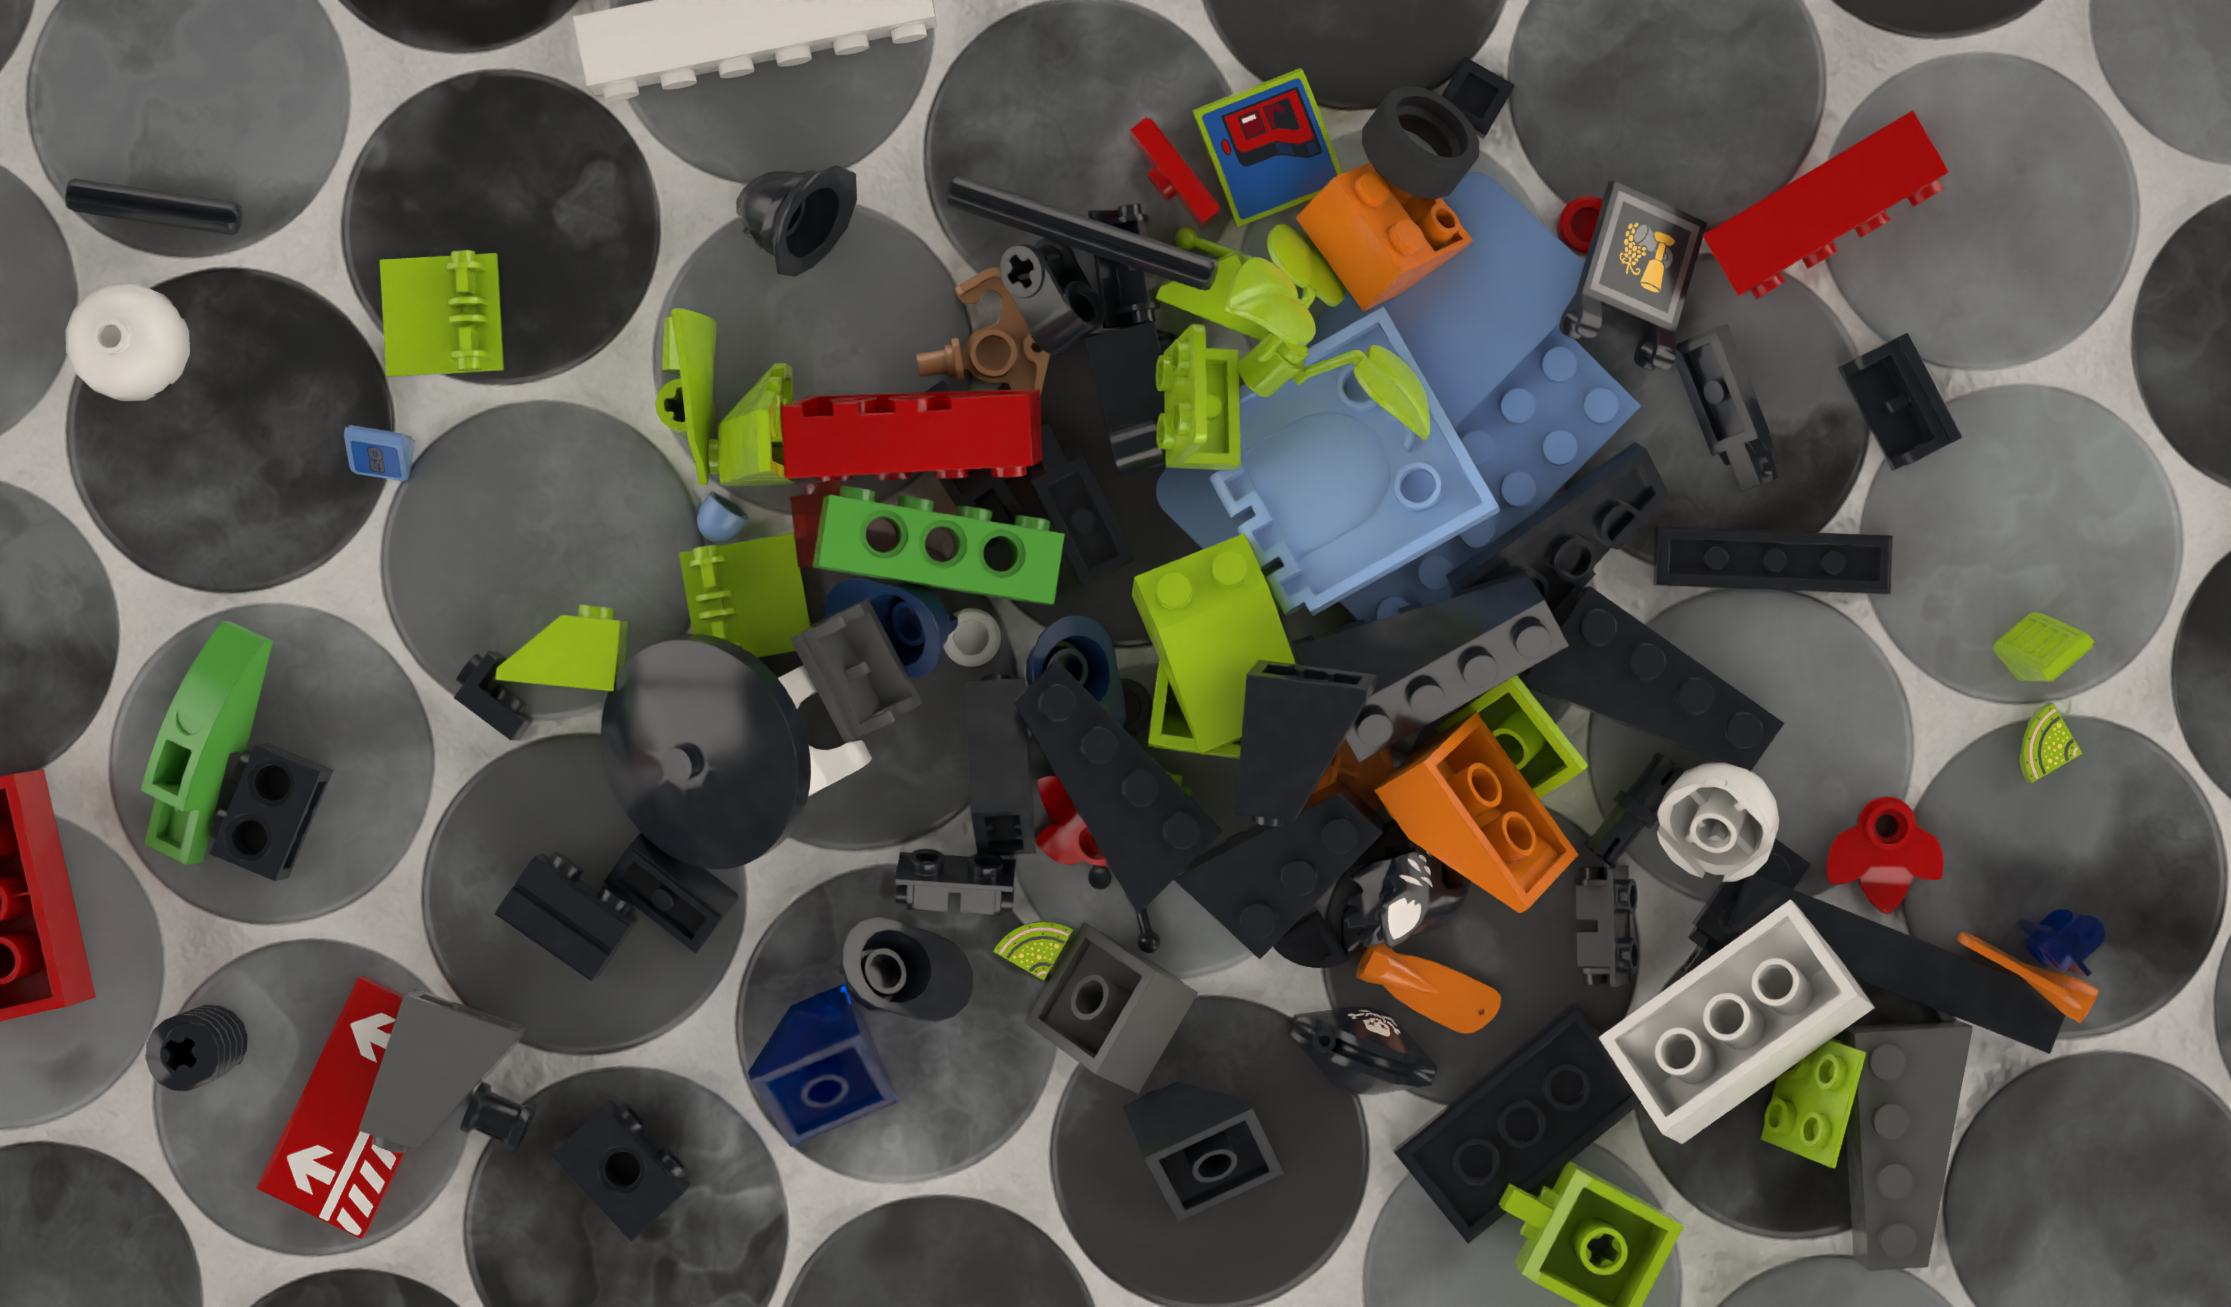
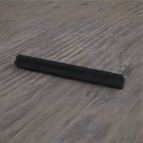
(1082, 233)

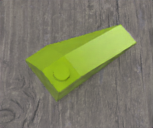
(751, 434)

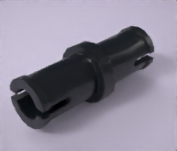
(1634, 810)

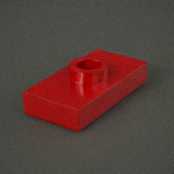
(1172, 174)

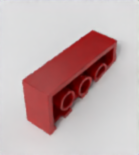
(1827, 203)
(912, 433)

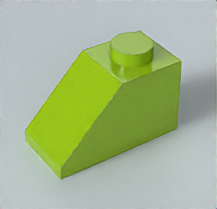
(572, 652)

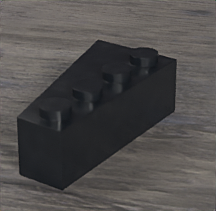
(1649, 685)

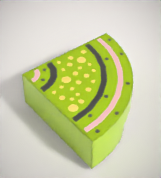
(2046, 744)
(1034, 946)

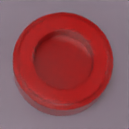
(1578, 222)

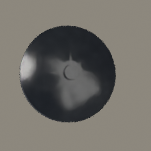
(706, 751)

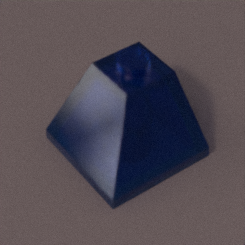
(821, 1068)

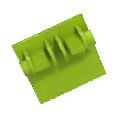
(441, 314)
(747, 593)
(1815, 1102)

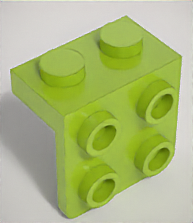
(1200, 404)

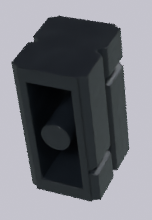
(567, 914)

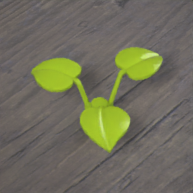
(1269, 297)

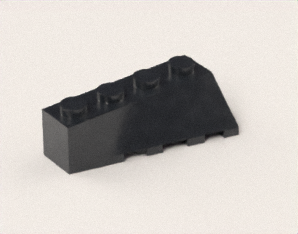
(1438, 655)

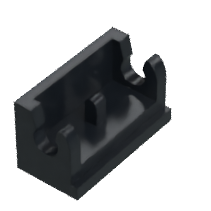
(1900, 402)

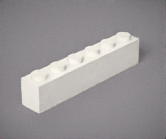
(688, 38)

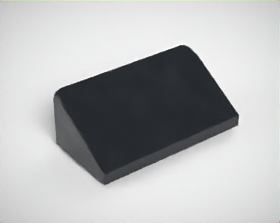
(672, 893)

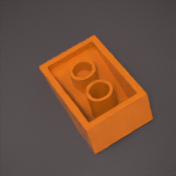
(1478, 814)

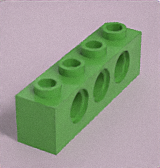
(1027, 578)

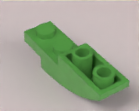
(201, 729)

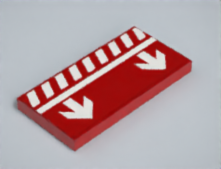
(322, 1155)

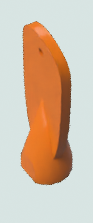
(1431, 988)
(2067, 993)

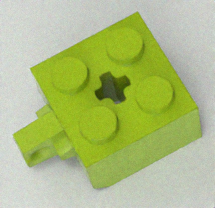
(1585, 1208)

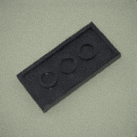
(1519, 1122)

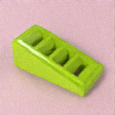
(2041, 648)

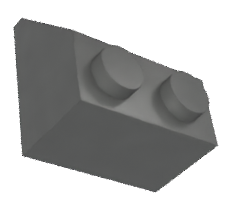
(1111, 1008)

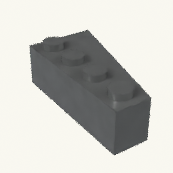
(1902, 1136)

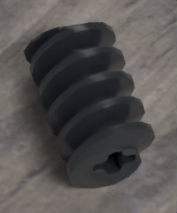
(196, 1047)

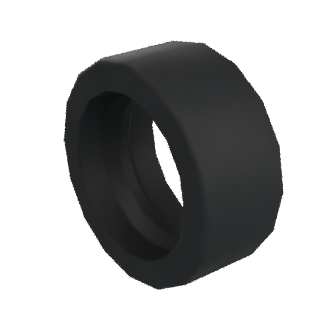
(1403, 160)

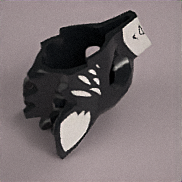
(1400, 898)

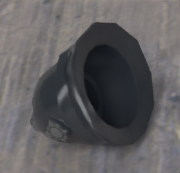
(797, 214)

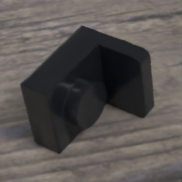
(496, 707)

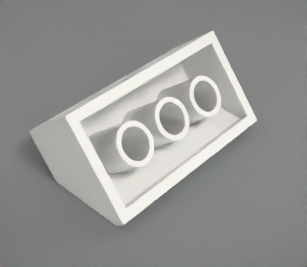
(1735, 1023)

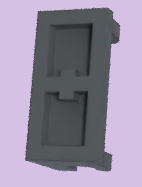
(856, 670)

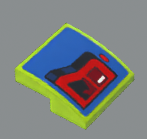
(1268, 147)

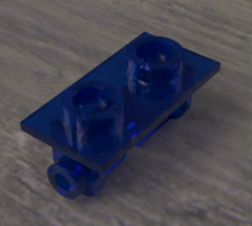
(2064, 940)

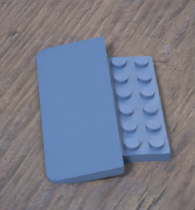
(1502, 371)

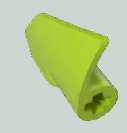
(690, 352)

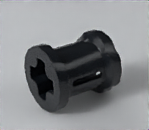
(498, 1117)

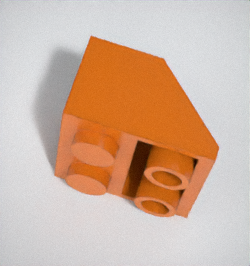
(1380, 235)

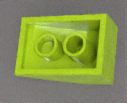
(1209, 628)

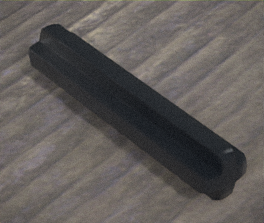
(153, 206)

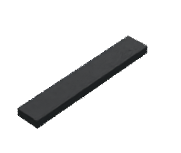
(1912, 966)

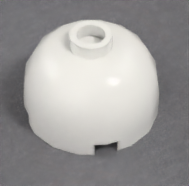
(127, 342)
(1718, 821)

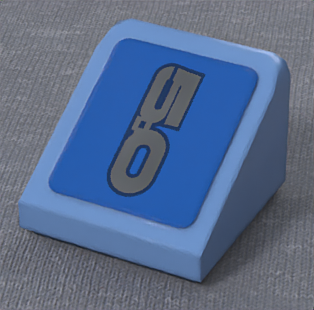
(379, 452)

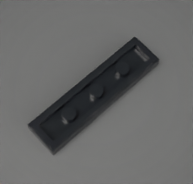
(1772, 560)

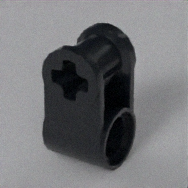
(1055, 298)

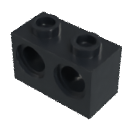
(283, 819)

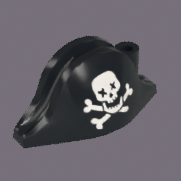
(1362, 1050)

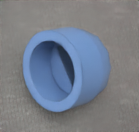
(720, 518)

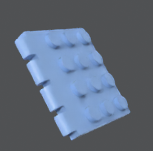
(1343, 481)

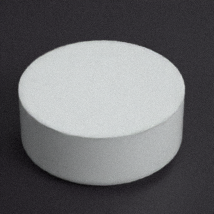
(974, 639)

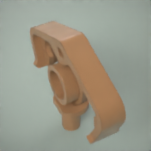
(996, 351)

